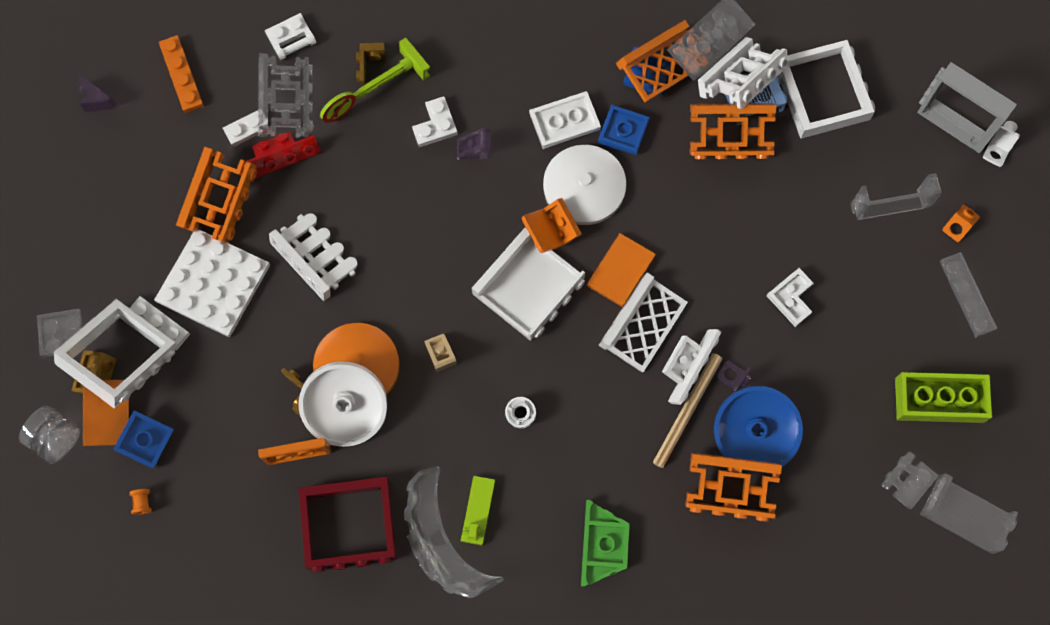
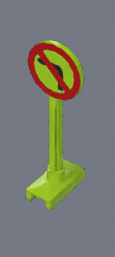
(344, 102)

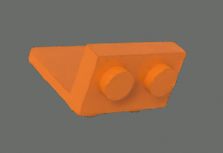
(551, 226)

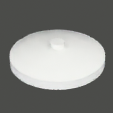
(587, 181)
(343, 403)

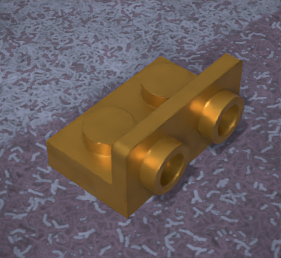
(97, 363)

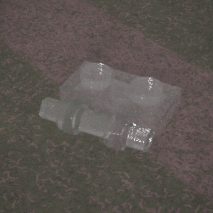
(916, 483)

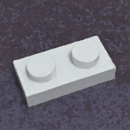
(242, 129)

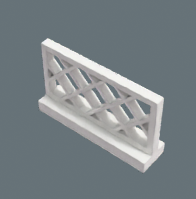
(630, 309)

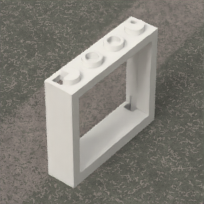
(796, 105)
(64, 354)

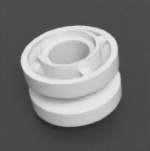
(520, 402)

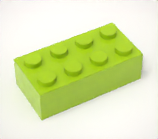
(943, 397)

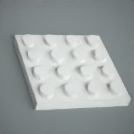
(212, 282)

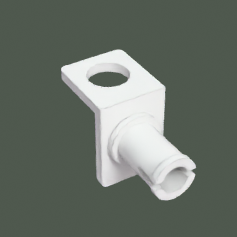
(1002, 143)

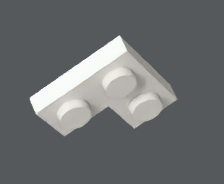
(439, 127)
(787, 299)

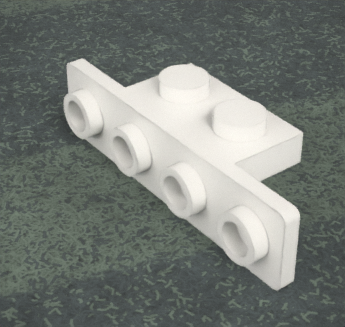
(687, 362)

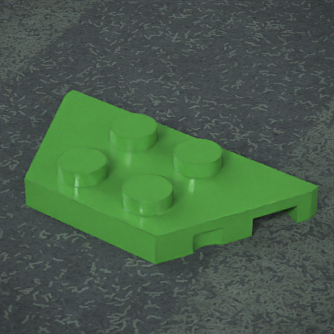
(604, 544)

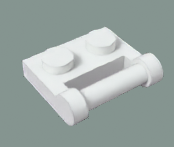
(287, 32)

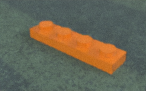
(181, 74)

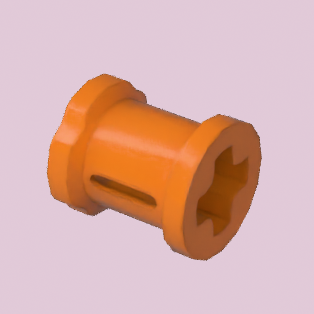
(140, 501)

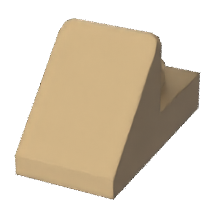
(440, 352)

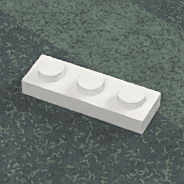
(160, 321)

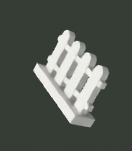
(309, 270)

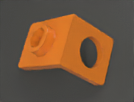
(966, 218)

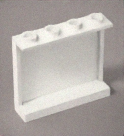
(528, 285)

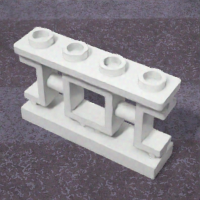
(726, 75)

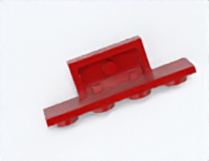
(281, 152)

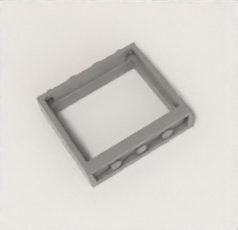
(976, 92)

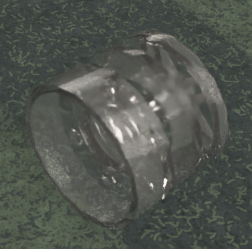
(49, 434)

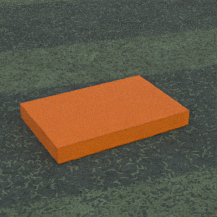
(621, 270)
(100, 421)
(295, 451)

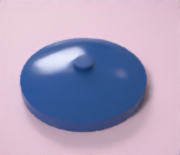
(758, 426)

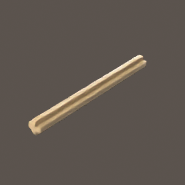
(687, 410)

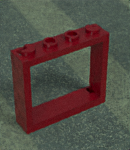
(343, 488)

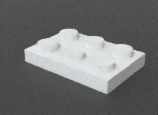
(564, 120)

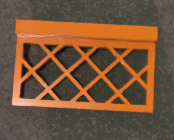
(650, 49)

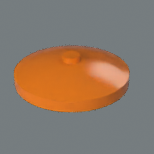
(361, 345)

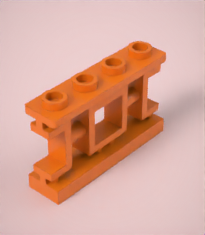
(732, 115)
(202, 187)
(735, 468)

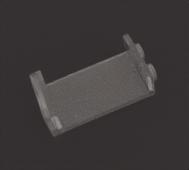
(926, 196)
(969, 515)

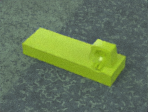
(478, 510)

